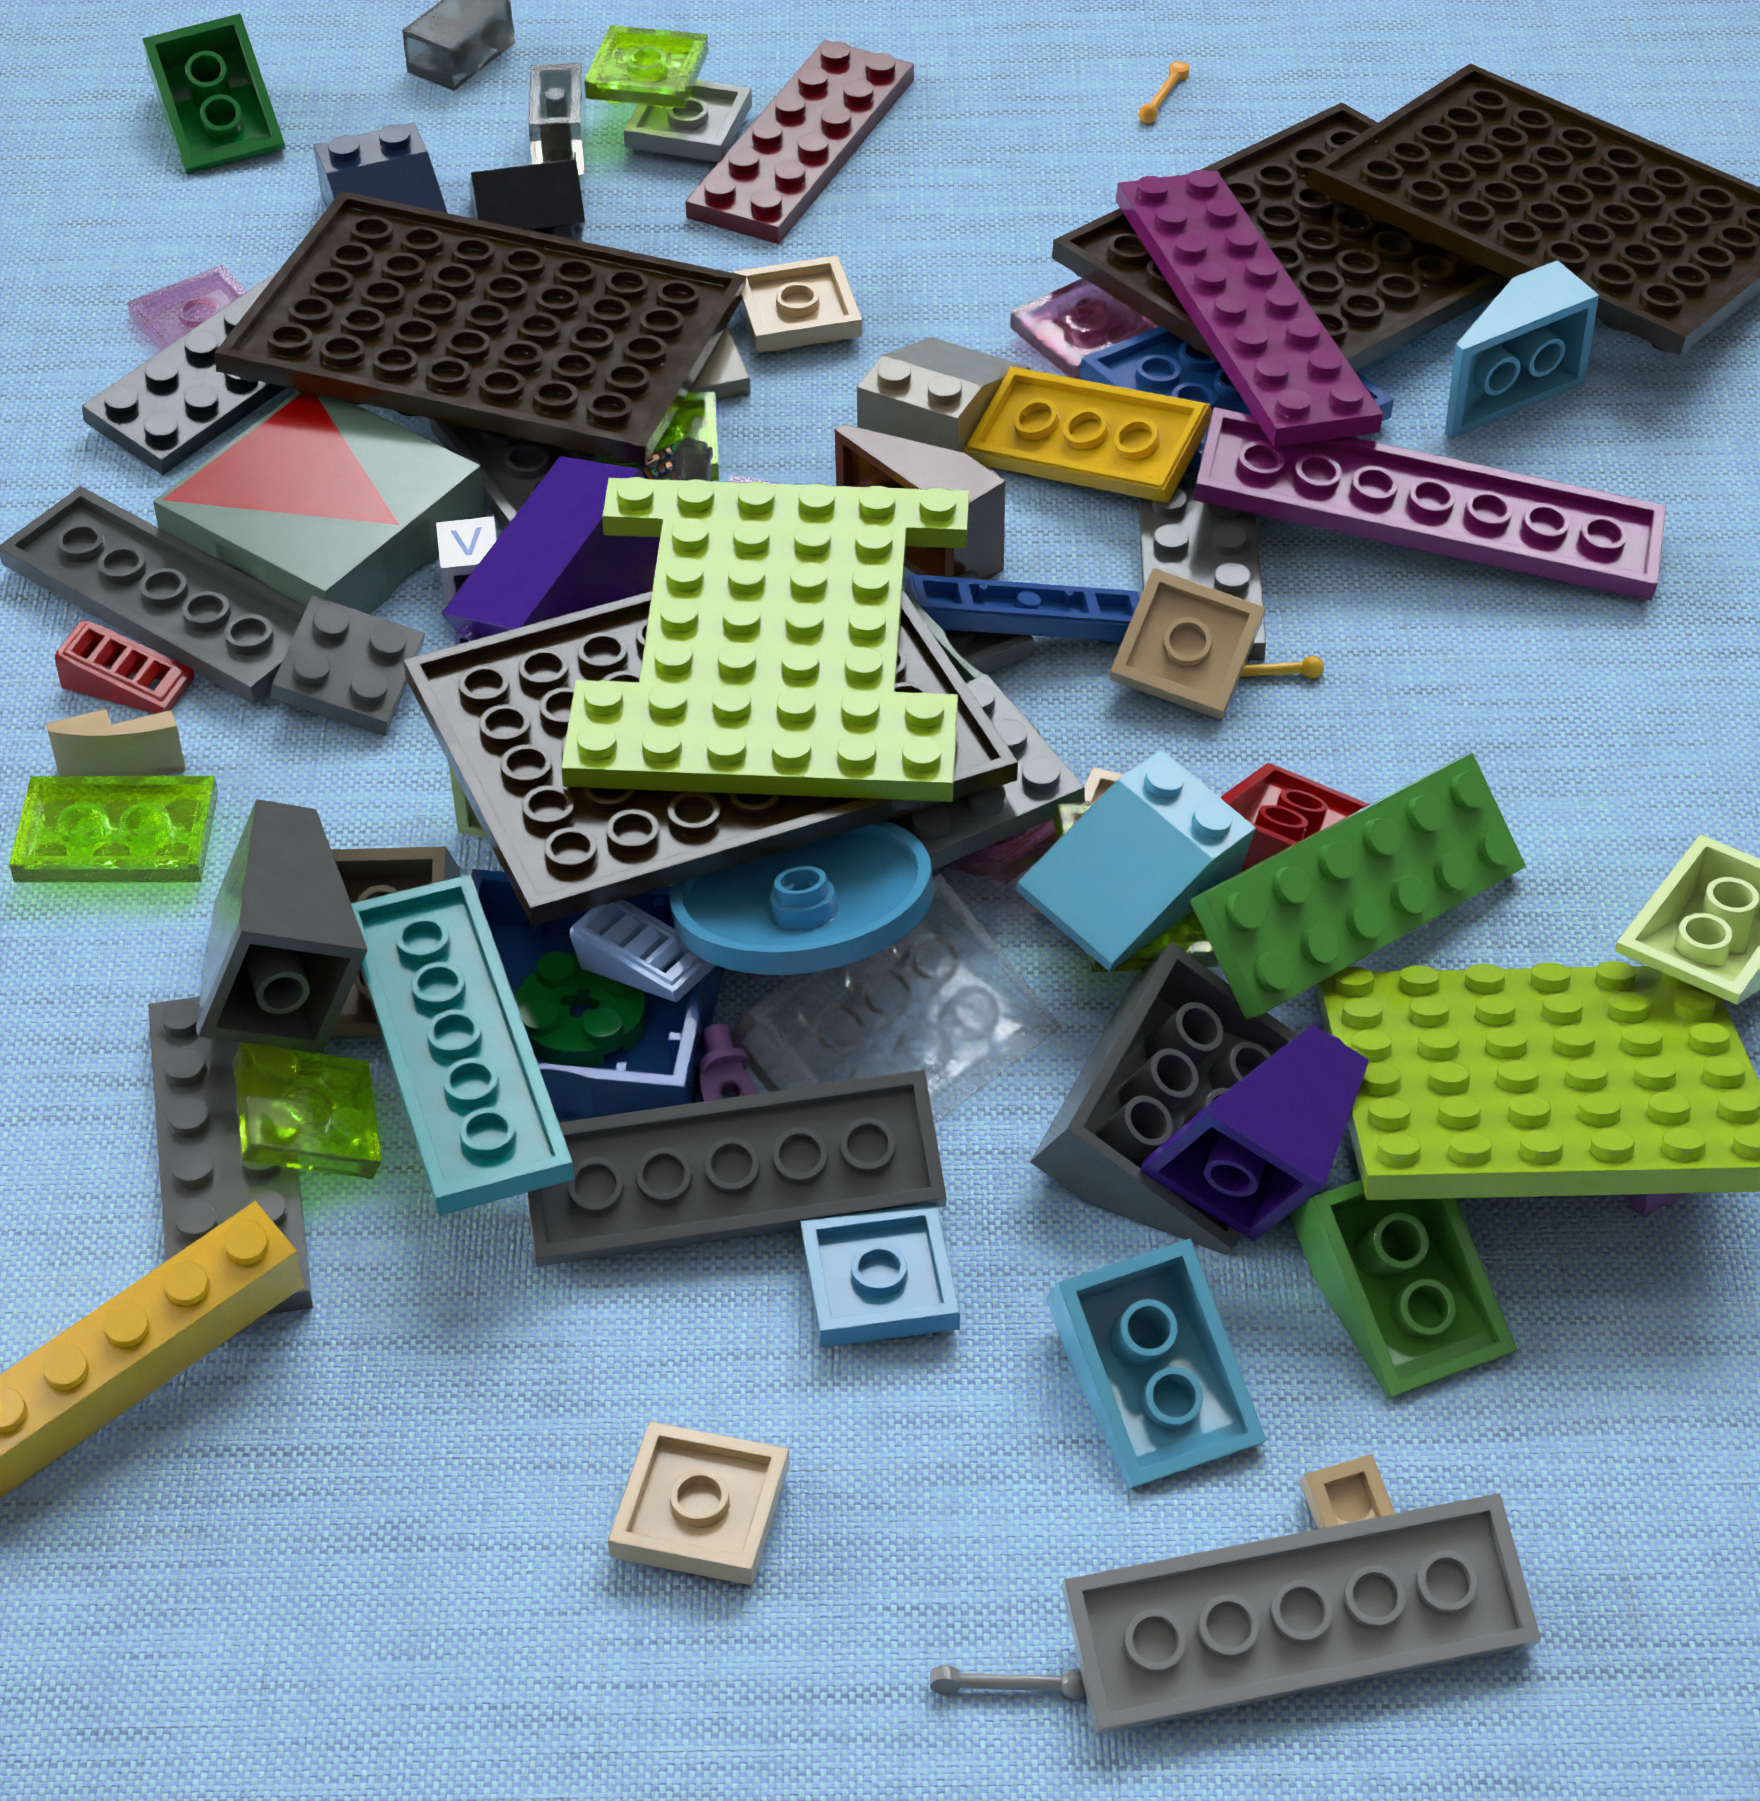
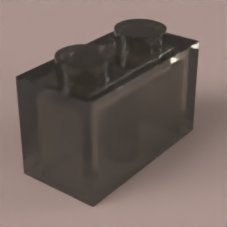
(457, 40)
(557, 114)

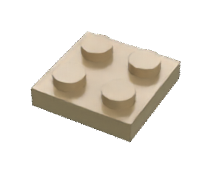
(799, 304)
(1187, 643)
(699, 1503)

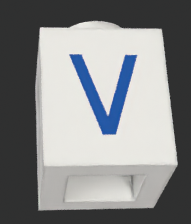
(461, 549)

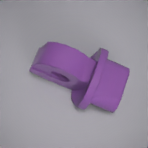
(722, 1066)

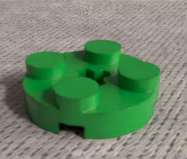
(578, 1041)

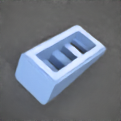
(635, 949)

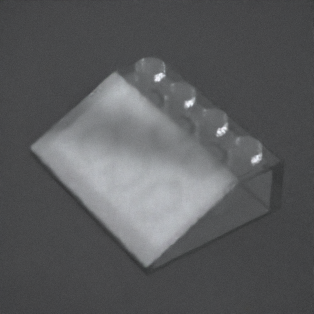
(927, 1002)

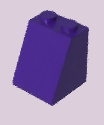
(1266, 1137)

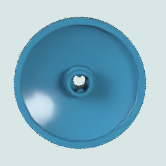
(808, 903)

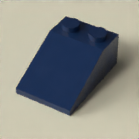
(379, 165)

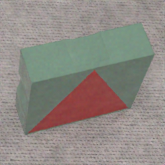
(324, 502)

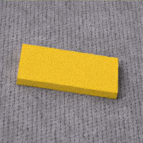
(1089, 434)

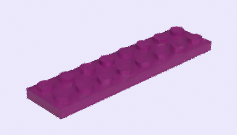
(1248, 309)
(1436, 505)

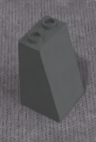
(280, 936)

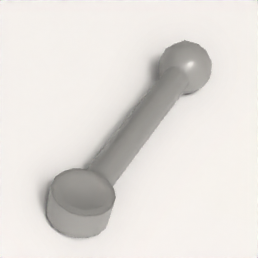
(949, 1680)

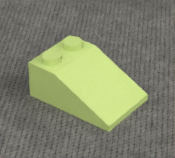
(1703, 922)

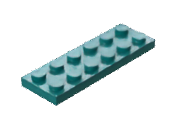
(459, 1047)

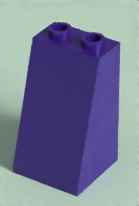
(554, 557)

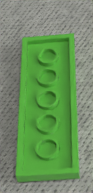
(1357, 885)

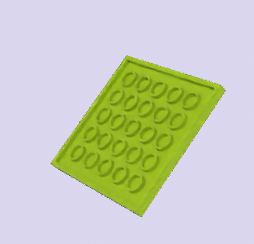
(1544, 1082)

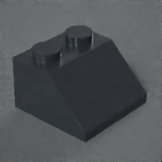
(531, 197)

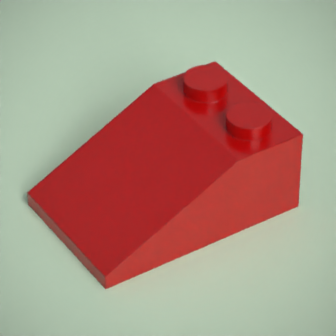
(1285, 809)

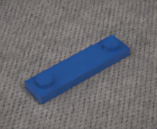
(1025, 607)

